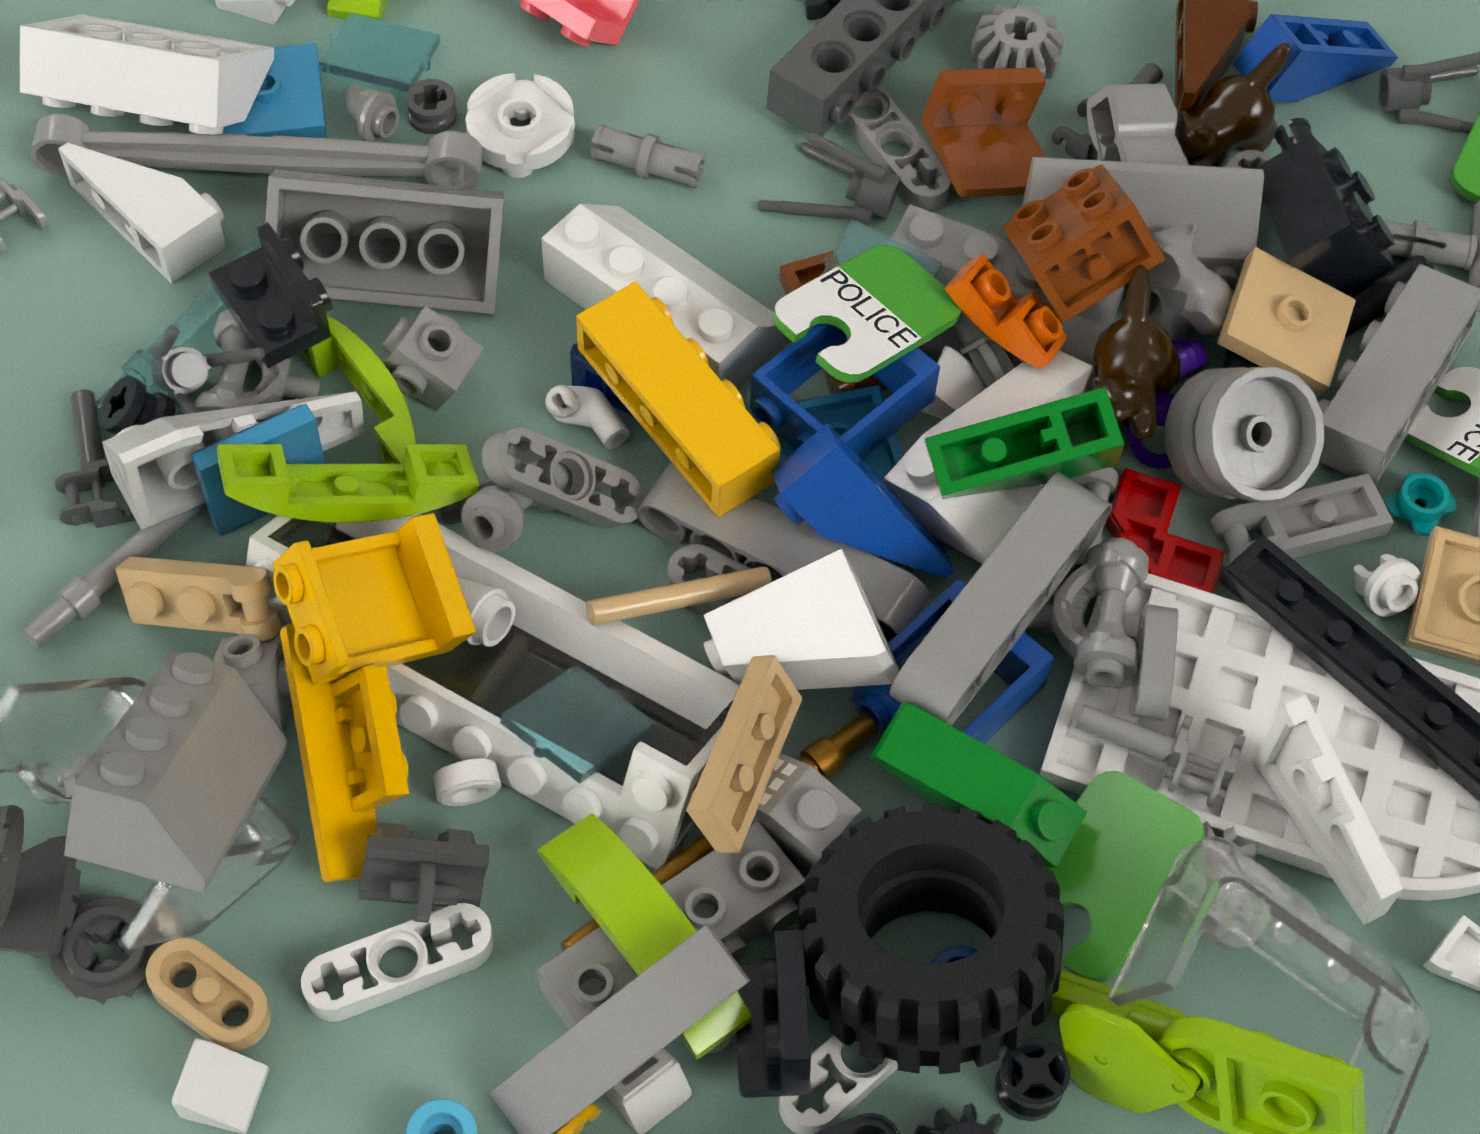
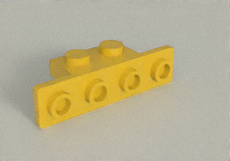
(347, 757)

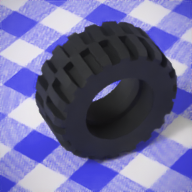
(932, 1010)

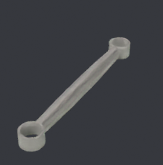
(265, 154)

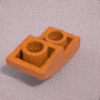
(1019, 326)

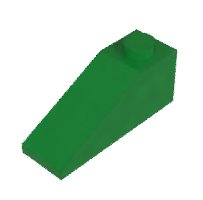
(1028, 446)
(965, 773)

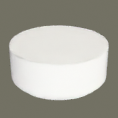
(466, 782)

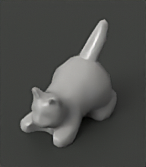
(1186, 289)

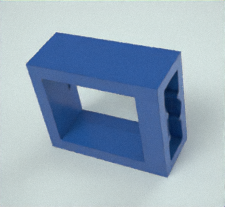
(910, 379)
(1022, 668)

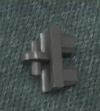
(423, 870)

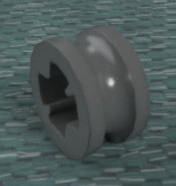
(428, 92)

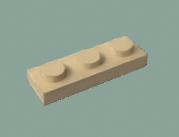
(744, 754)

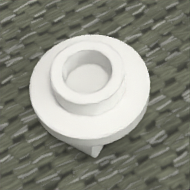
(1389, 587)

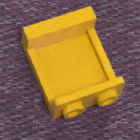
(372, 600)

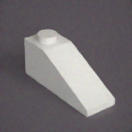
(149, 208)

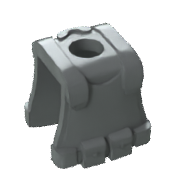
(34, 890)

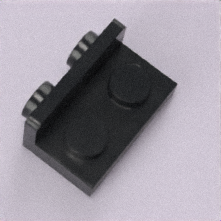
(274, 298)
(776, 1043)

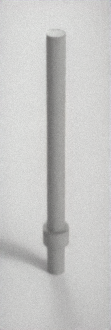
(82, 595)

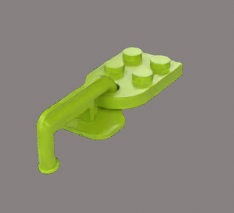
(1217, 1072)

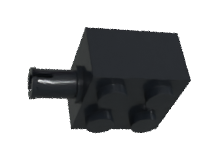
(1324, 212)

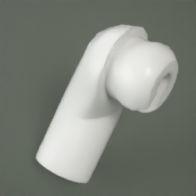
(589, 409)

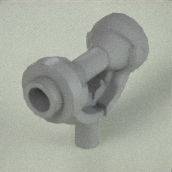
(275, 381)
(496, 514)
(1107, 652)

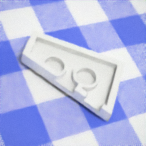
(1326, 809)

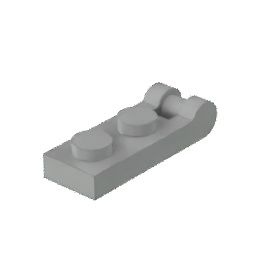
(1308, 518)

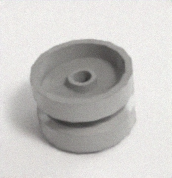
(1244, 433)

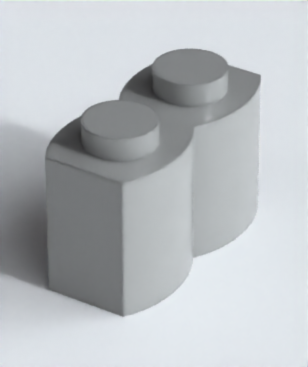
(1134, 124)

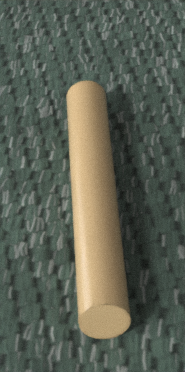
(676, 595)

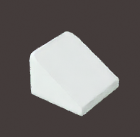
(956, 384)
(219, 1087)
(650, 1092)

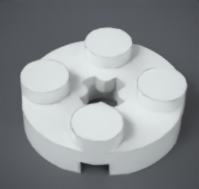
(525, 147)

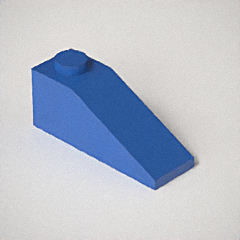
(1321, 54)
(852, 505)

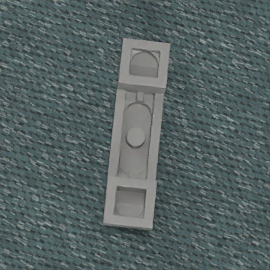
(620, 1034)

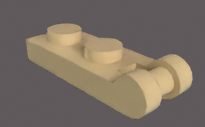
(198, 596)

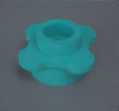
(1427, 491)

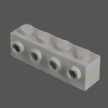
(1396, 371)
(731, 892)

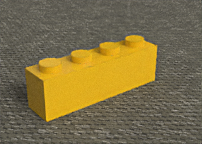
(678, 398)

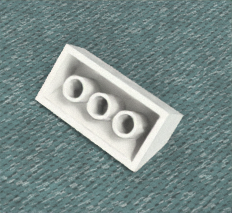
(142, 71)
(607, 248)

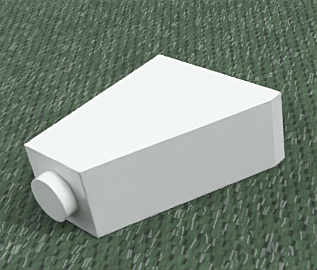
(812, 623)

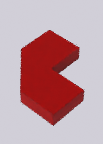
(1143, 515)

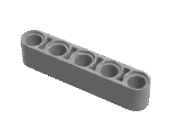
(764, 536)
(1001, 599)

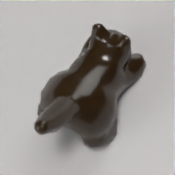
(1233, 114)
(1136, 360)

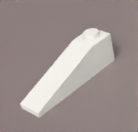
(155, 459)
(982, 520)

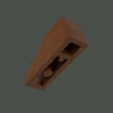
(1207, 44)

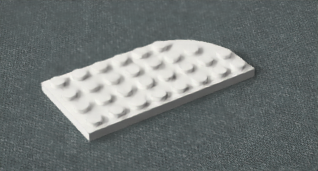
(1233, 681)

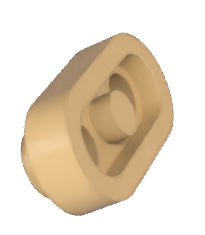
(212, 995)

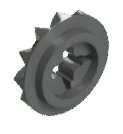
(101, 922)

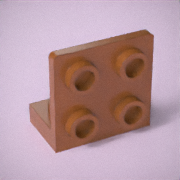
(982, 128)
(1082, 241)

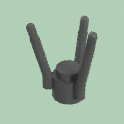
(1409, 87)
(870, 186)
(185, 369)

